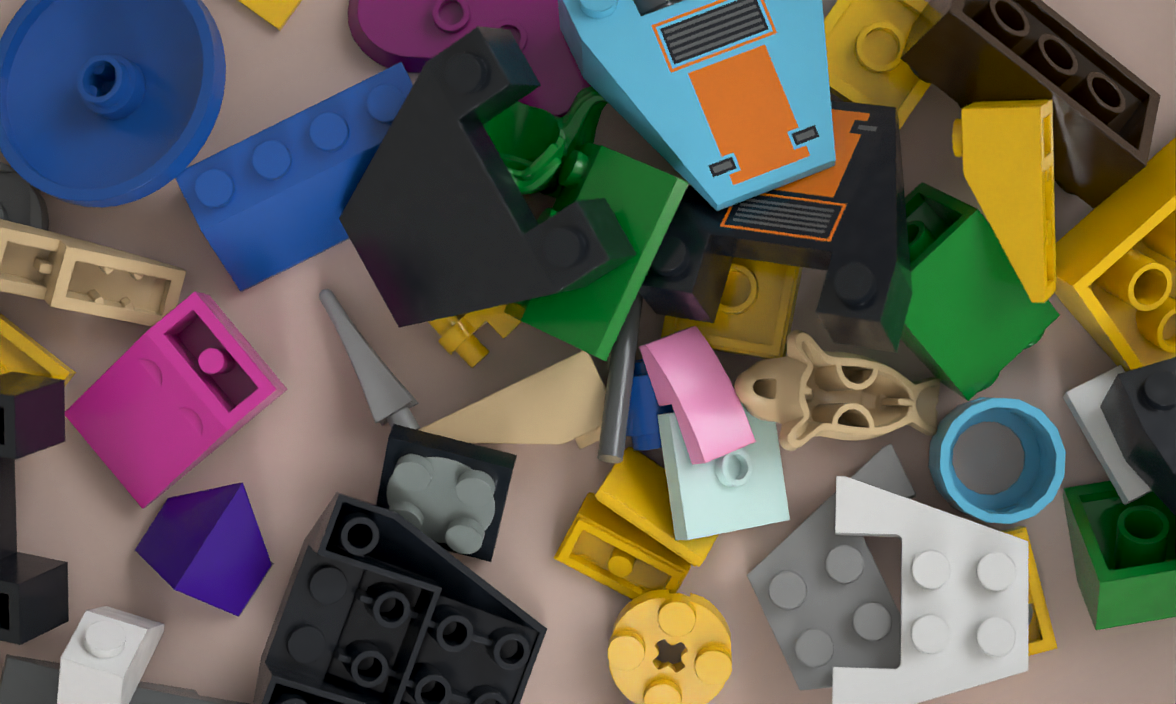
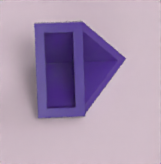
(209, 547)

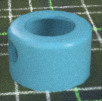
(1042, 460)

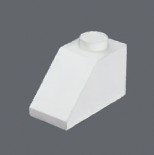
(107, 657)

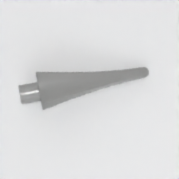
(383, 391)

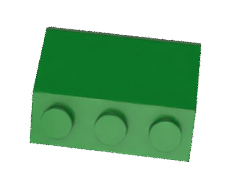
(644, 206)
(1122, 554)

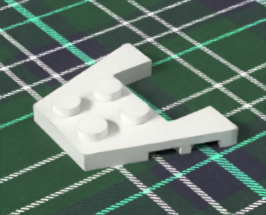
(958, 599)

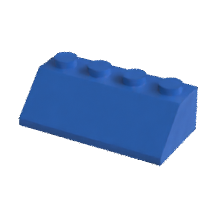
(286, 186)

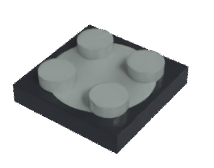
(447, 489)

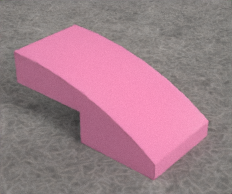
(703, 398)

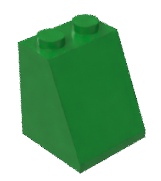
(966, 297)

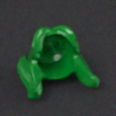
(538, 142)

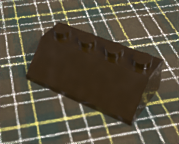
(1032, 53)

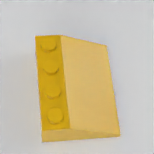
(1122, 267)

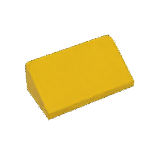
(641, 496)
(619, 553)

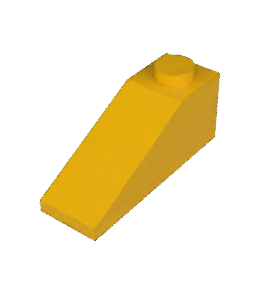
(1012, 176)

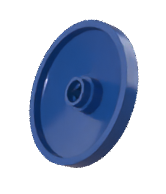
(108, 95)

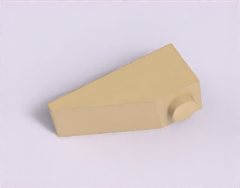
(541, 409)

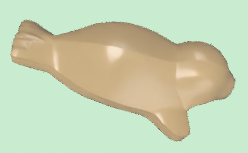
(834, 395)

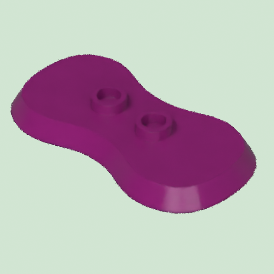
(423, 28)

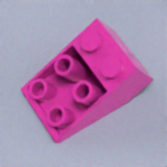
(174, 398)

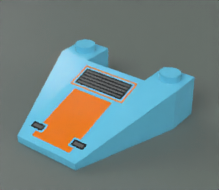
(714, 86)

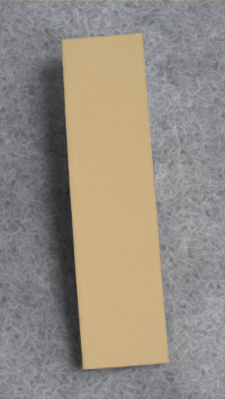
(86, 275)

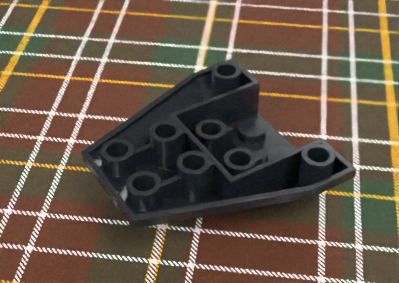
(391, 621)

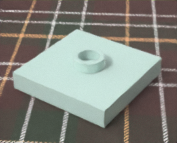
(728, 492)

